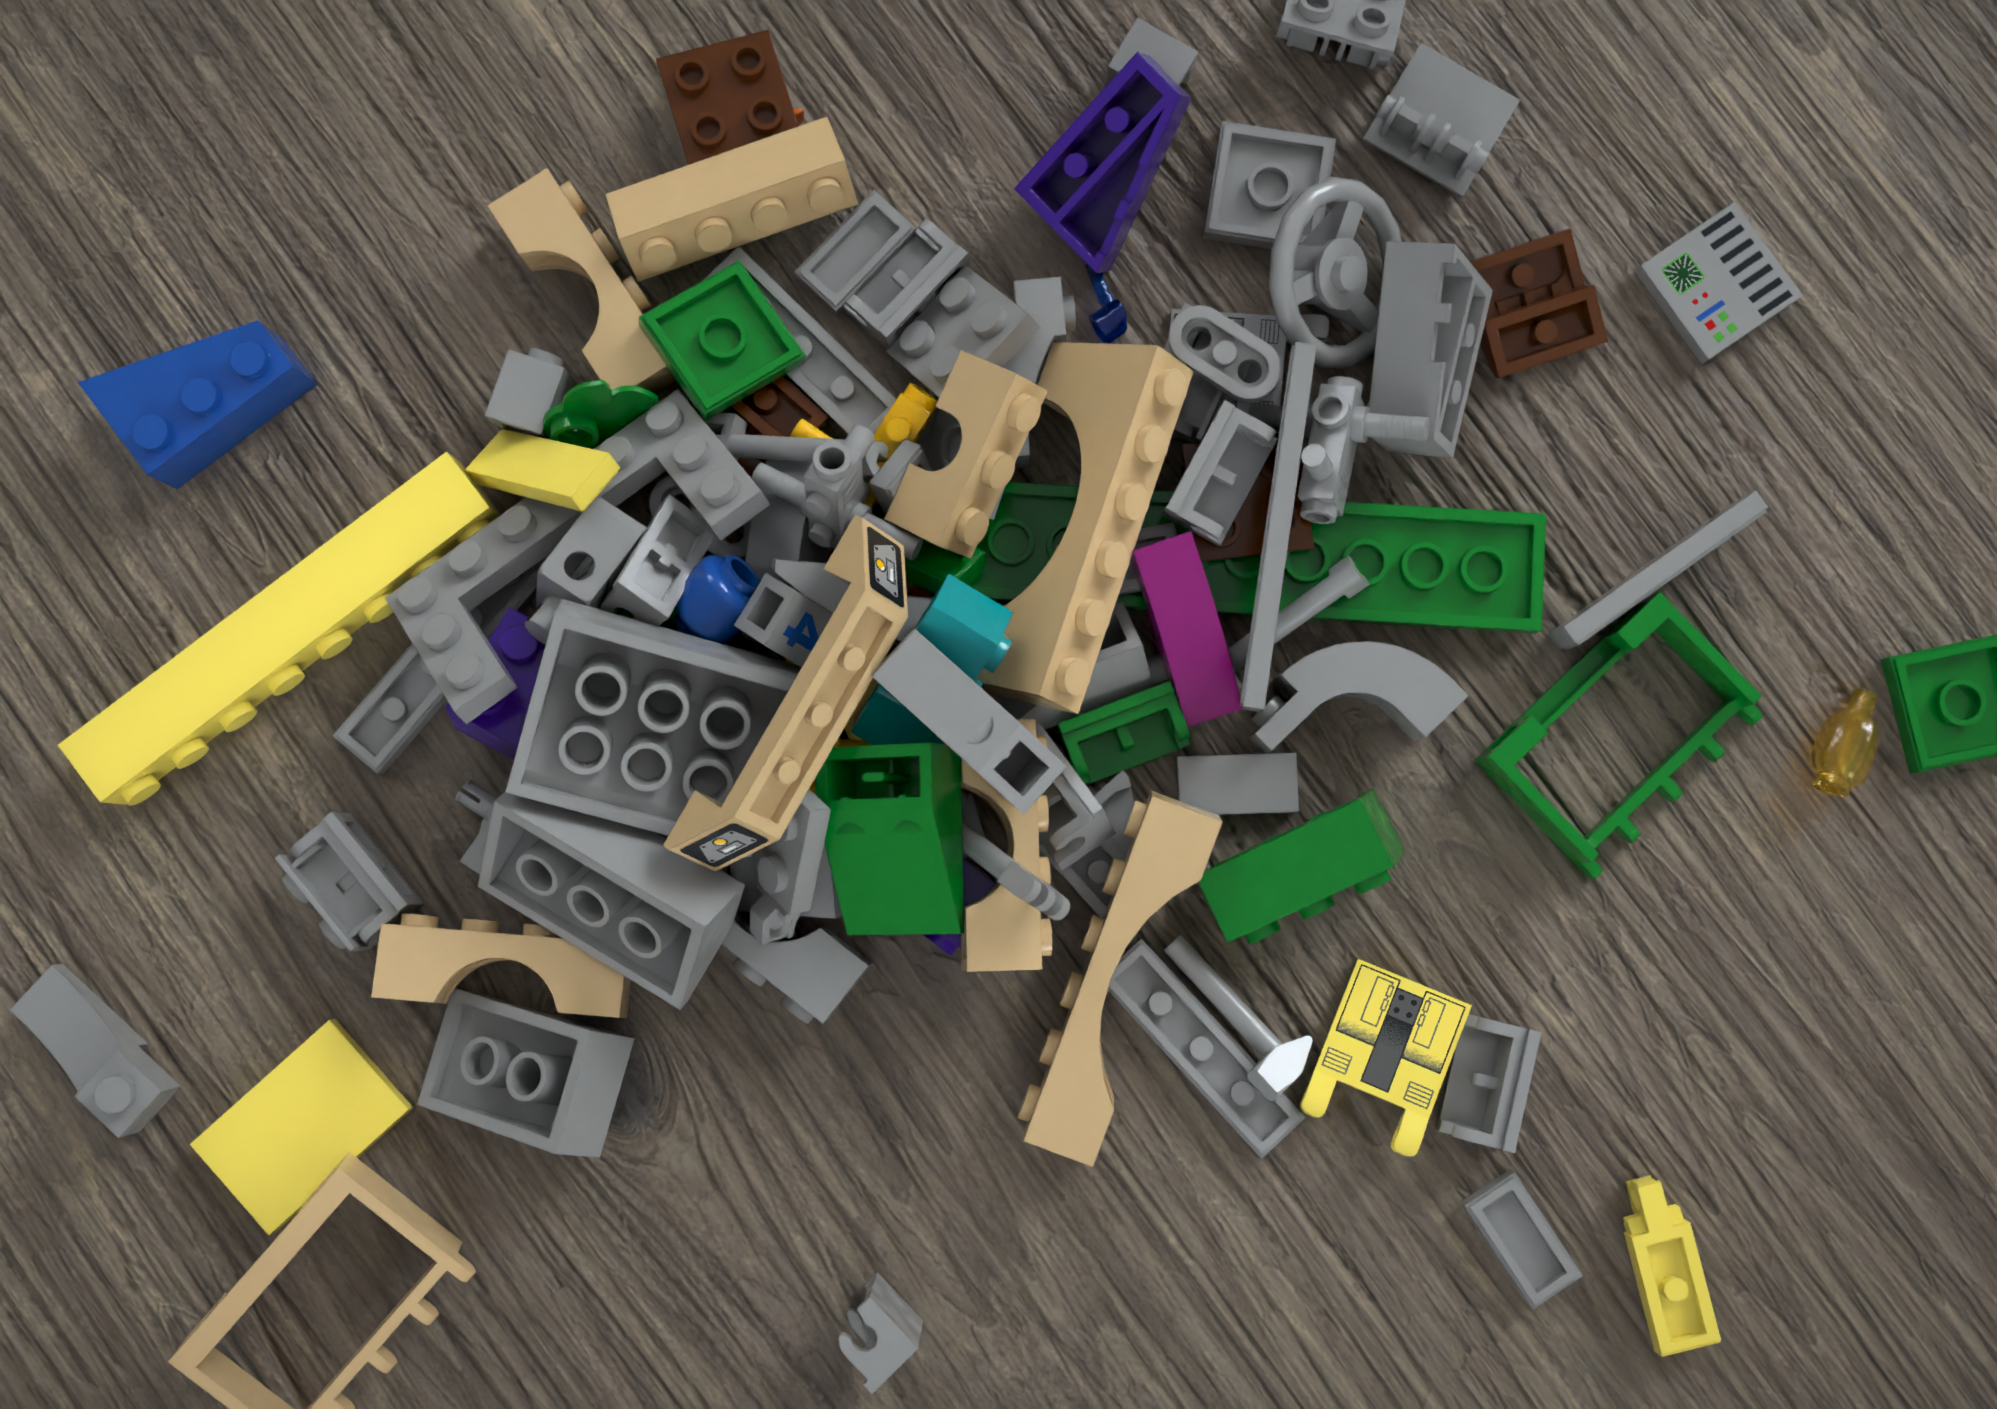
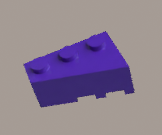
(1107, 161)

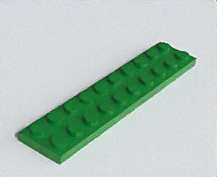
(1420, 561)

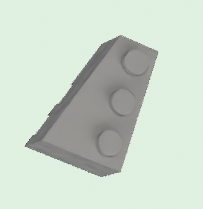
(1427, 341)

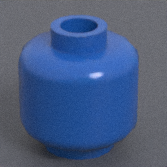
(715, 598)

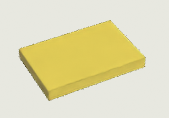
(300, 1125)

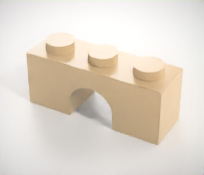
(995, 418)

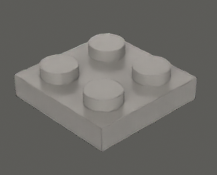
(963, 317)

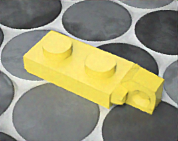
(1668, 1271)

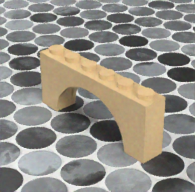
(1124, 417)

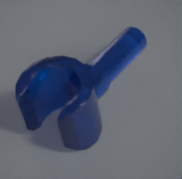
(1111, 319)

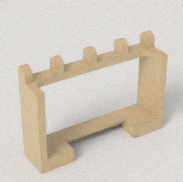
(239, 1390)

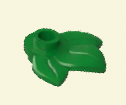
(595, 412)

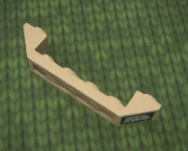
(812, 710)

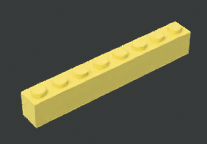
(276, 636)

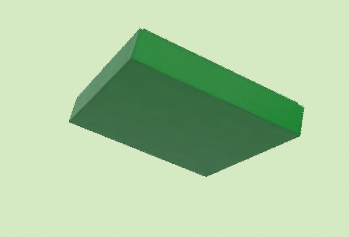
(721, 340)
(1945, 703)

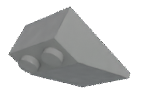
(526, 1074)

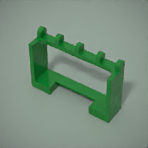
(1647, 616)

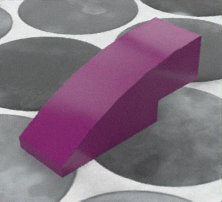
(1186, 628)

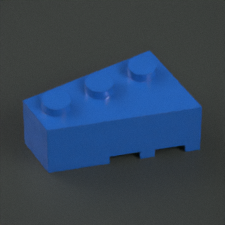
(199, 399)

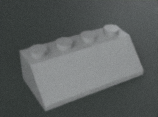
(610, 892)

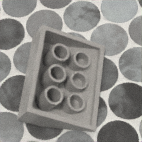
(640, 718)

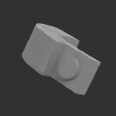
(1385, 675)

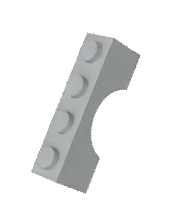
(810, 970)

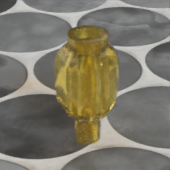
(1846, 746)

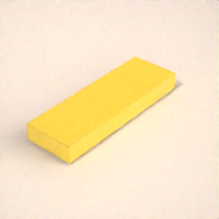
(543, 469)

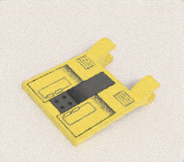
(1389, 1043)

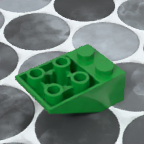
(895, 837)

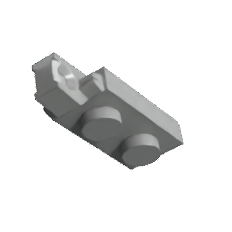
(790, 872)

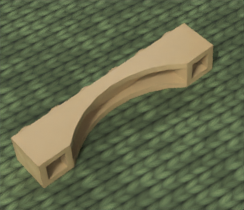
(1163, 859)

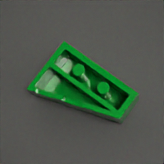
(1303, 869)

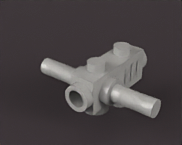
(1334, 428)
(834, 492)

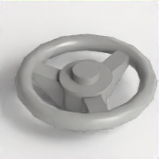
(1329, 266)

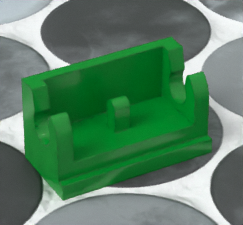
(1124, 733)

